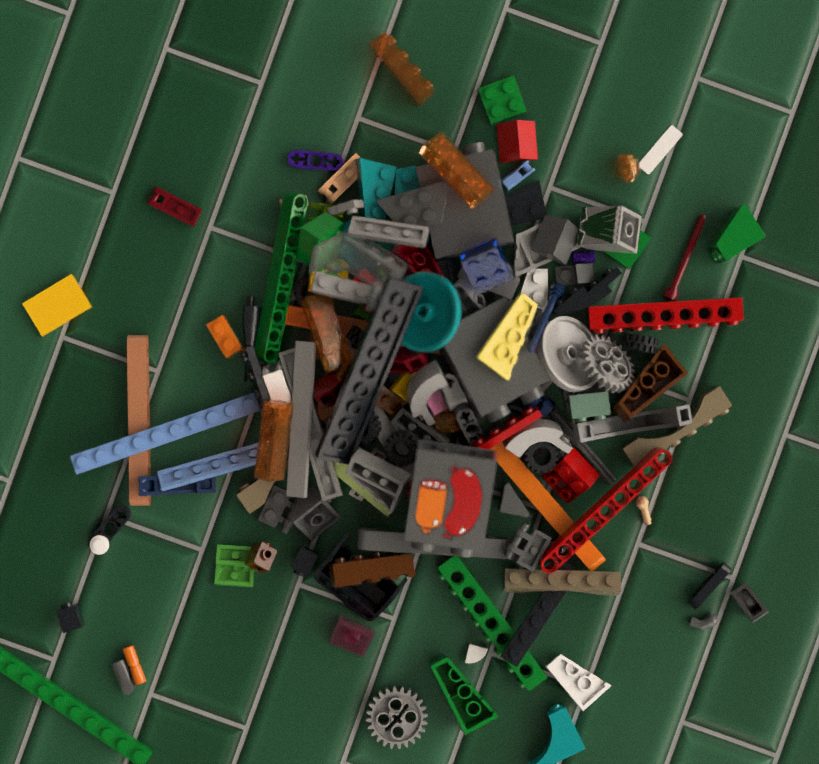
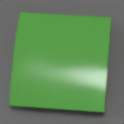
(231, 567)

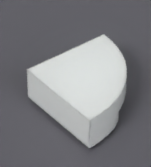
(475, 653)

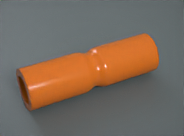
(135, 667)

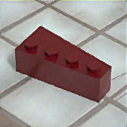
(417, 259)

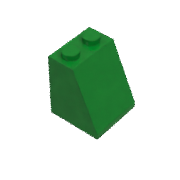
(736, 235)

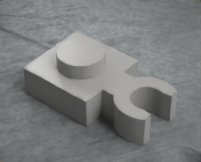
(350, 207)

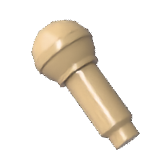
(642, 503)

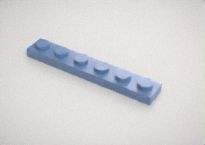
(208, 467)

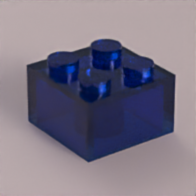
(486, 266)

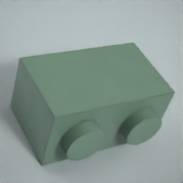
(589, 405)

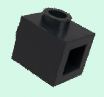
(304, 561)
(70, 617)

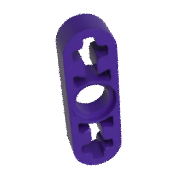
(300, 165)

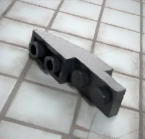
(581, 298)

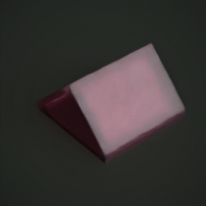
(352, 636)

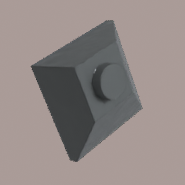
(313, 514)

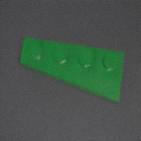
(462, 698)

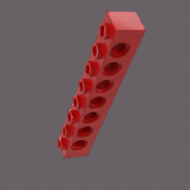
(733, 309)

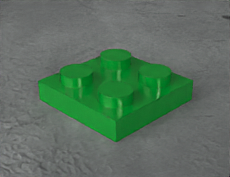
(502, 100)

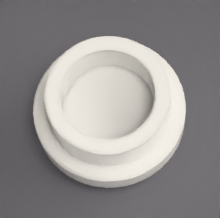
(99, 544)

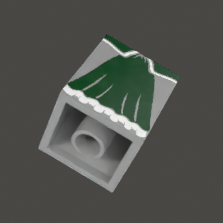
(609, 229)

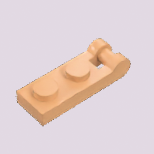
(341, 180)

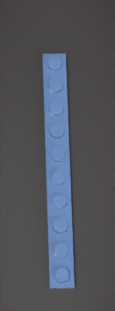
(164, 433)

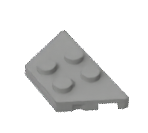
(524, 258)

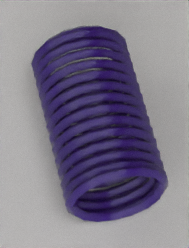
(588, 256)

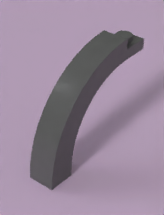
(642, 421)

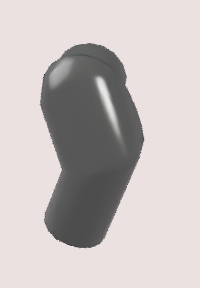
(704, 624)

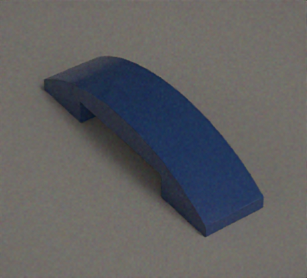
(151, 486)

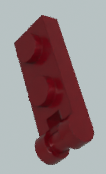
(175, 206)

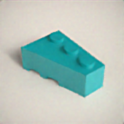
(374, 183)

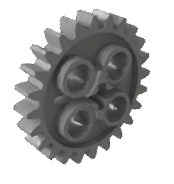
(607, 364)
(410, 727)

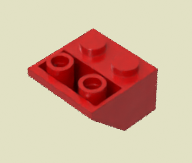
(571, 476)

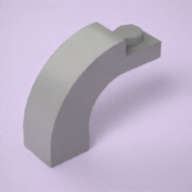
(421, 387)
(538, 431)

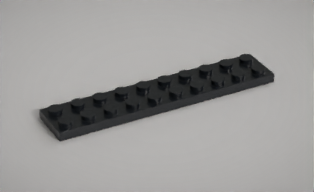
(369, 370)

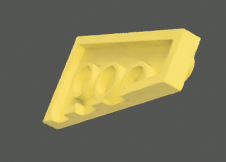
(505, 341)

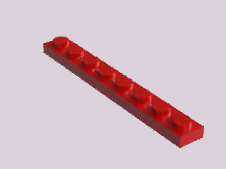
(499, 434)

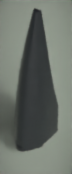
(250, 324)

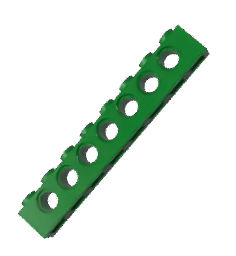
(454, 564)

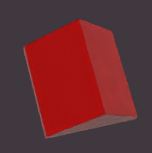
(517, 141)

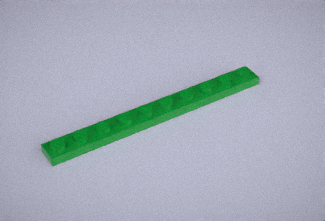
(73, 708)

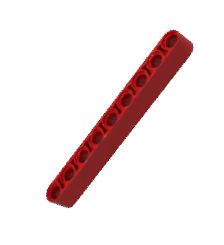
(614, 507)

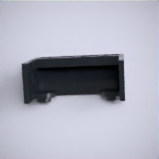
(366, 598)

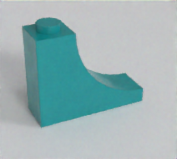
(563, 737)

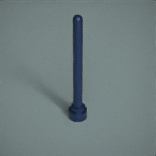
(555, 293)

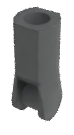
(124, 676)

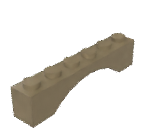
(709, 406)
(256, 494)
(562, 580)

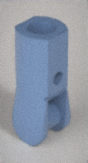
(515, 177)

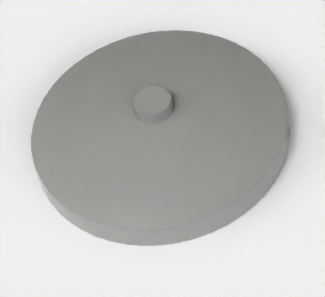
(560, 353)

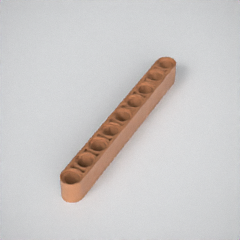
(138, 411)

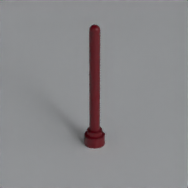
(671, 292)

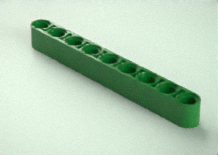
(280, 269)

